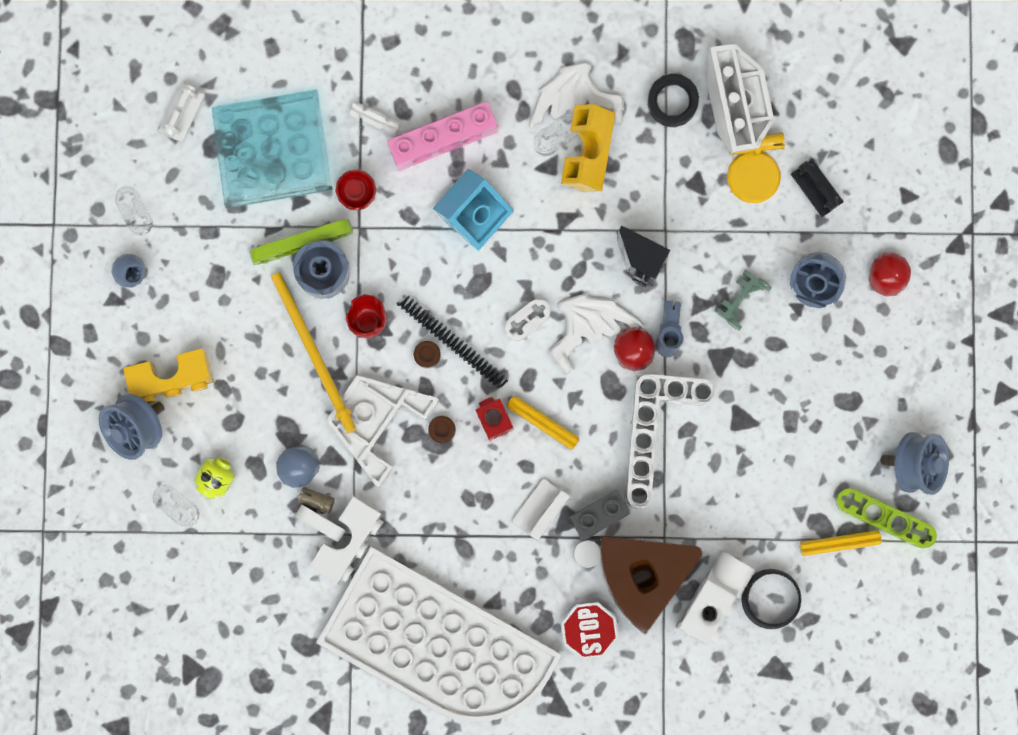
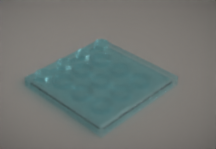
(271, 149)

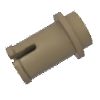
(316, 500)

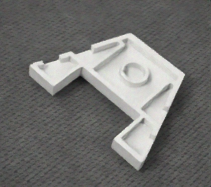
(372, 409)

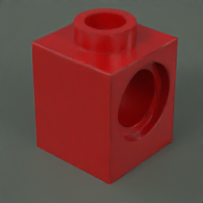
(498, 429)

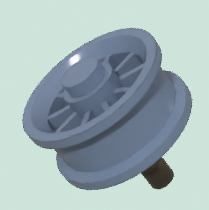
(131, 426)
(920, 463)

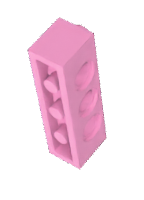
(443, 136)

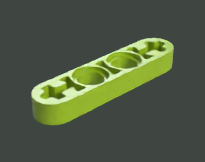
(292, 244)
(885, 518)

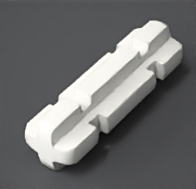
(375, 118)

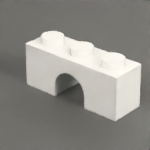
(337, 563)

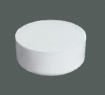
(587, 554)

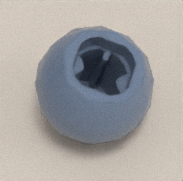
(128, 270)

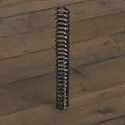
(448, 341)

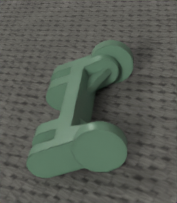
(753, 285)

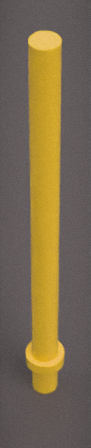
(343, 413)

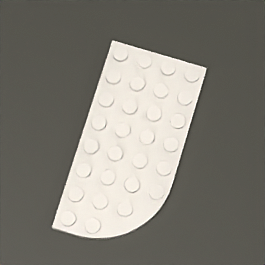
(435, 644)

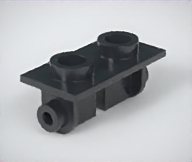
(816, 187)

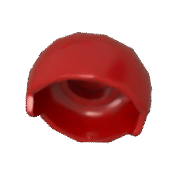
(356, 189)
(889, 274)
(366, 316)
(634, 349)

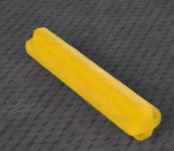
(543, 422)
(840, 543)

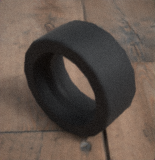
(677, 80)

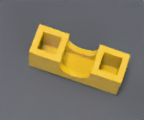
(595, 129)
(192, 373)

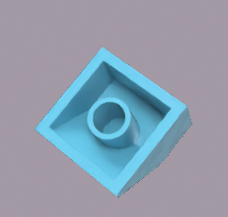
(473, 209)

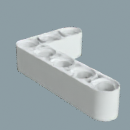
(650, 428)

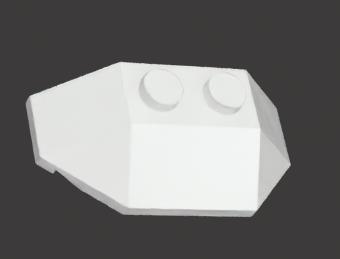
(738, 98)

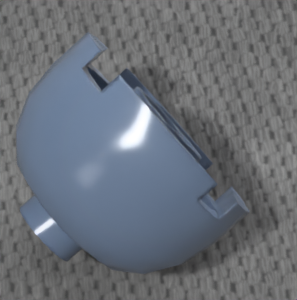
(818, 280)

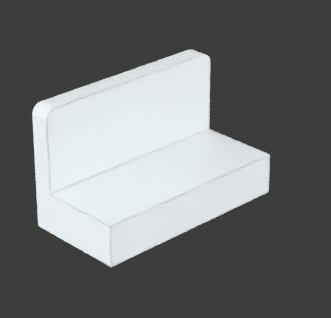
(540, 509)

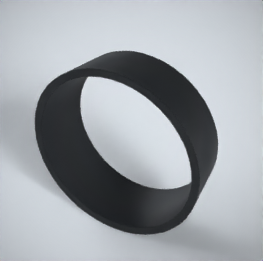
(745, 599)

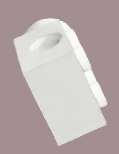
(718, 590)

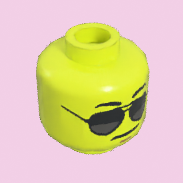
(214, 477)

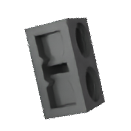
(599, 515)

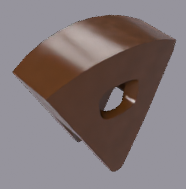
(645, 575)

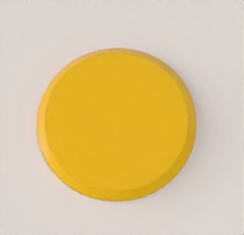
(753, 177)

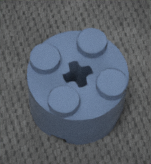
(318, 254)

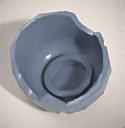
(297, 466)

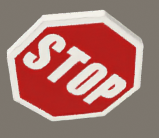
(589, 630)

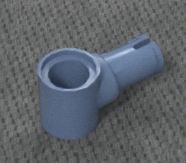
(671, 329)

